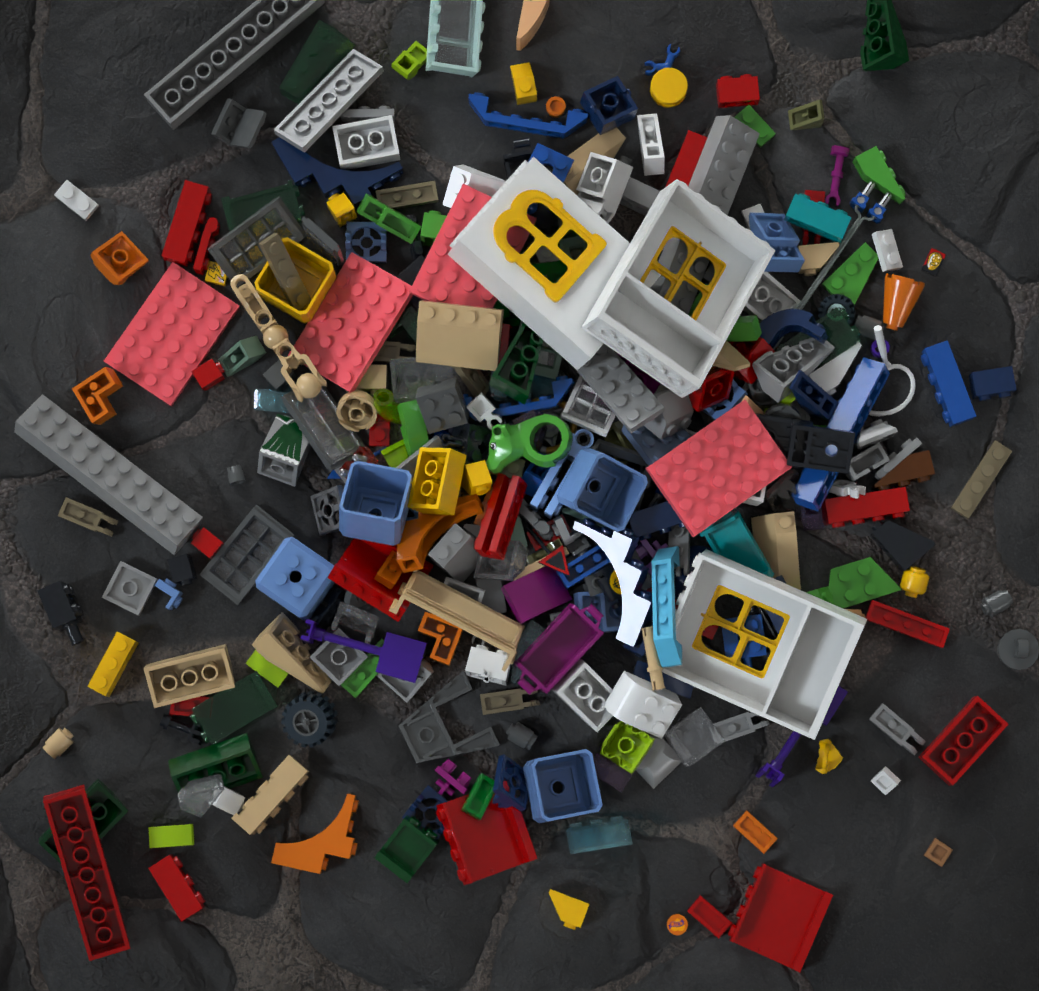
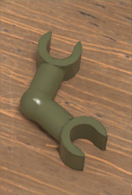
(552, 546)

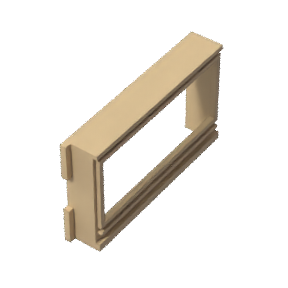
(461, 612)

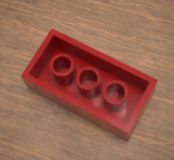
(963, 740)

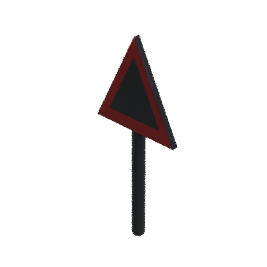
(555, 560)

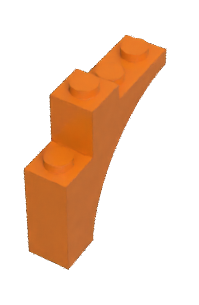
(423, 532)
(311, 853)

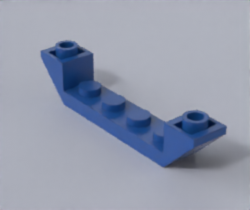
(574, 121)
(560, 390)

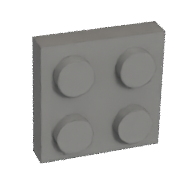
(130, 588)

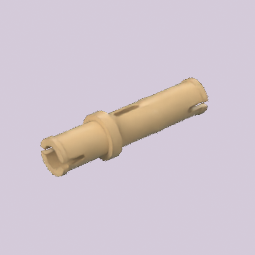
(654, 665)

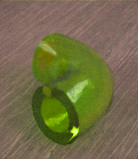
(386, 406)

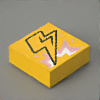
(215, 274)

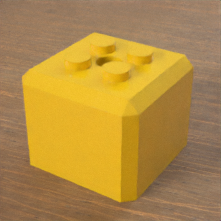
(314, 272)

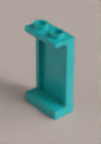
(734, 541)

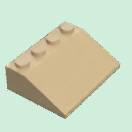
(458, 335)

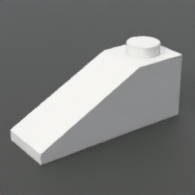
(650, 144)
(832, 373)

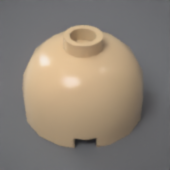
(356, 411)

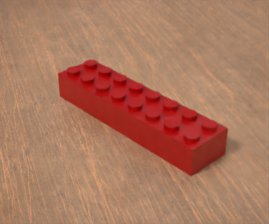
(86, 872)

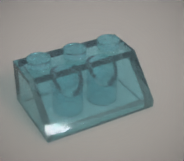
(598, 835)

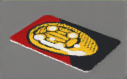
(933, 261)

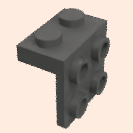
(238, 125)

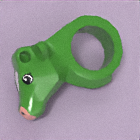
(515, 441)

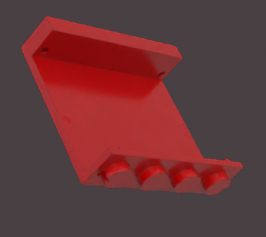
(357, 573)
(486, 844)
(780, 917)

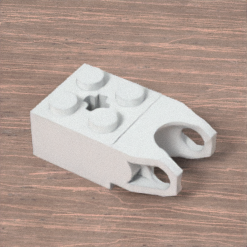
(603, 184)

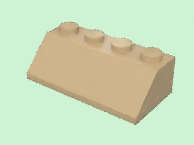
(189, 676)

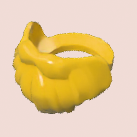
(828, 757)

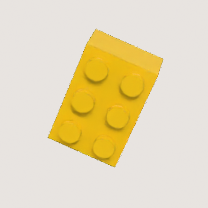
(437, 481)

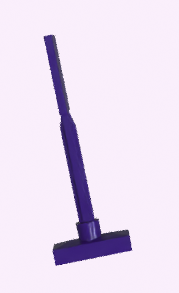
(397, 658)
(772, 770)

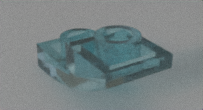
(269, 400)

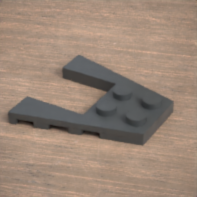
(426, 731)

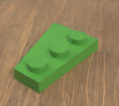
(852, 274)

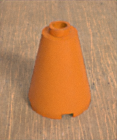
(899, 299)

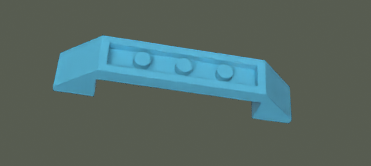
(663, 605)

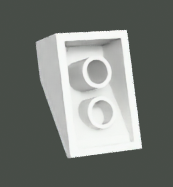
(471, 177)
(769, 298)

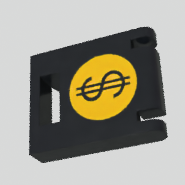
(610, 583)

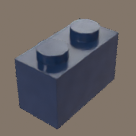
(992, 383)

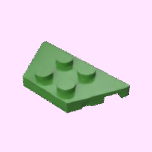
(859, 583)

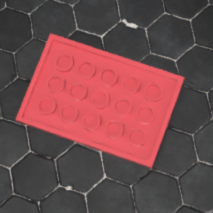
(440, 275)
(353, 321)
(171, 334)
(718, 468)

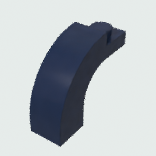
(789, 321)

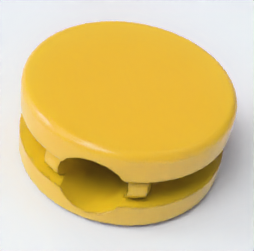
(668, 87)

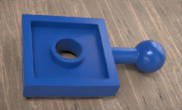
(560, 164)
(752, 649)

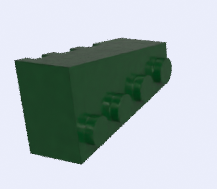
(518, 365)

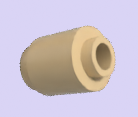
(58, 742)

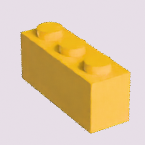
(113, 664)

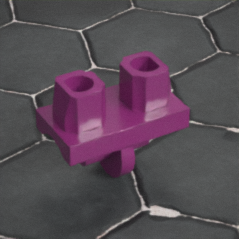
(445, 771)

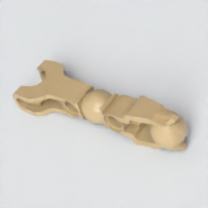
(276, 338)

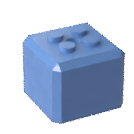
(375, 490)
(616, 493)
(299, 597)
(579, 782)

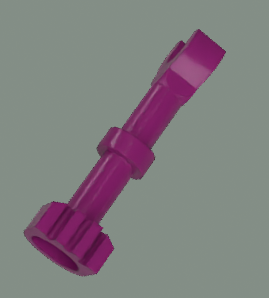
(840, 152)

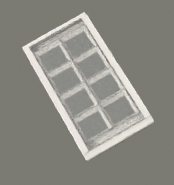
(588, 409)

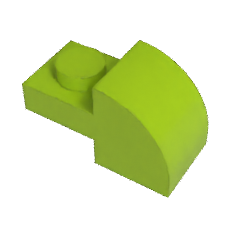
(410, 61)

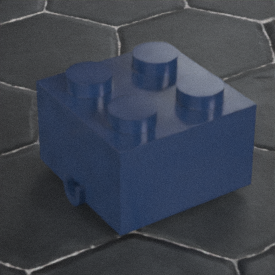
(609, 105)

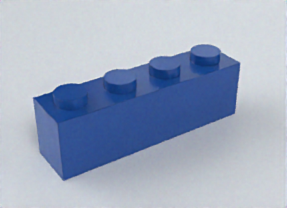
(948, 384)
(584, 566)

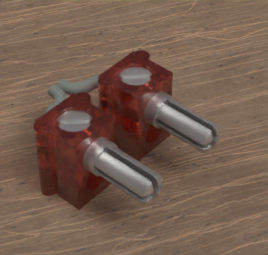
(361, 454)

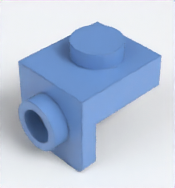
(169, 587)

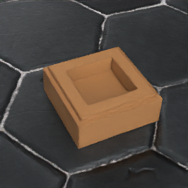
(938, 852)

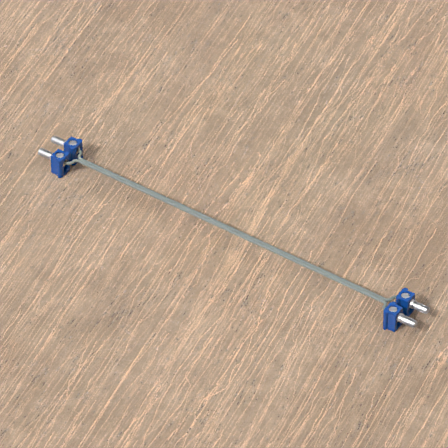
(859, 204)

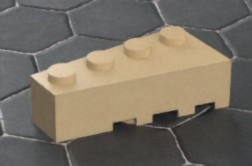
(271, 795)

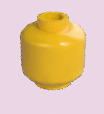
(914, 581)

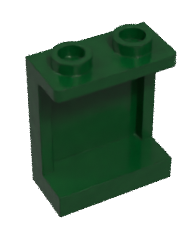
(407, 848)

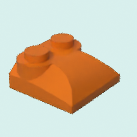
(118, 259)

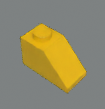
(523, 83)
(341, 209)
(476, 478)
(570, 910)

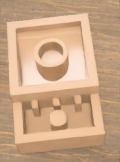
(531, 18)

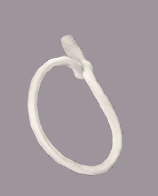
(883, 352)

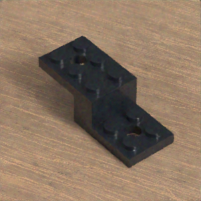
(806, 444)

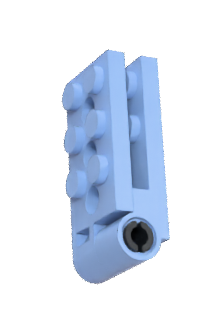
(551, 480)

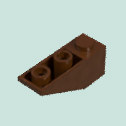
(913, 467)

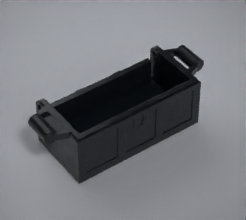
(546, 220)

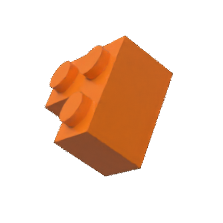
(94, 392)
(446, 637)

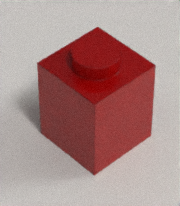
(208, 374)
(206, 542)

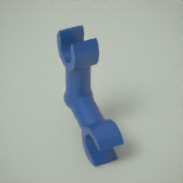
(668, 63)

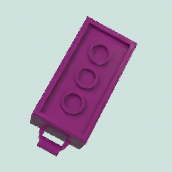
(558, 648)

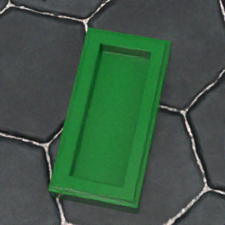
(479, 797)

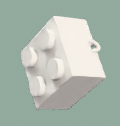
(488, 664)

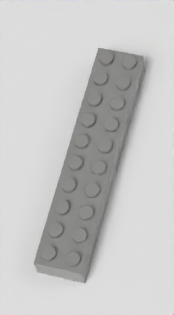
(226, 57)
(717, 180)
(108, 474)

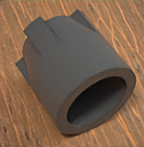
(236, 475)

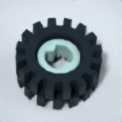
(837, 301)

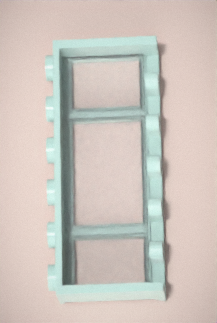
(455, 36)

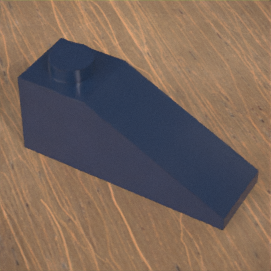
(812, 397)

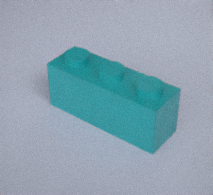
(817, 217)

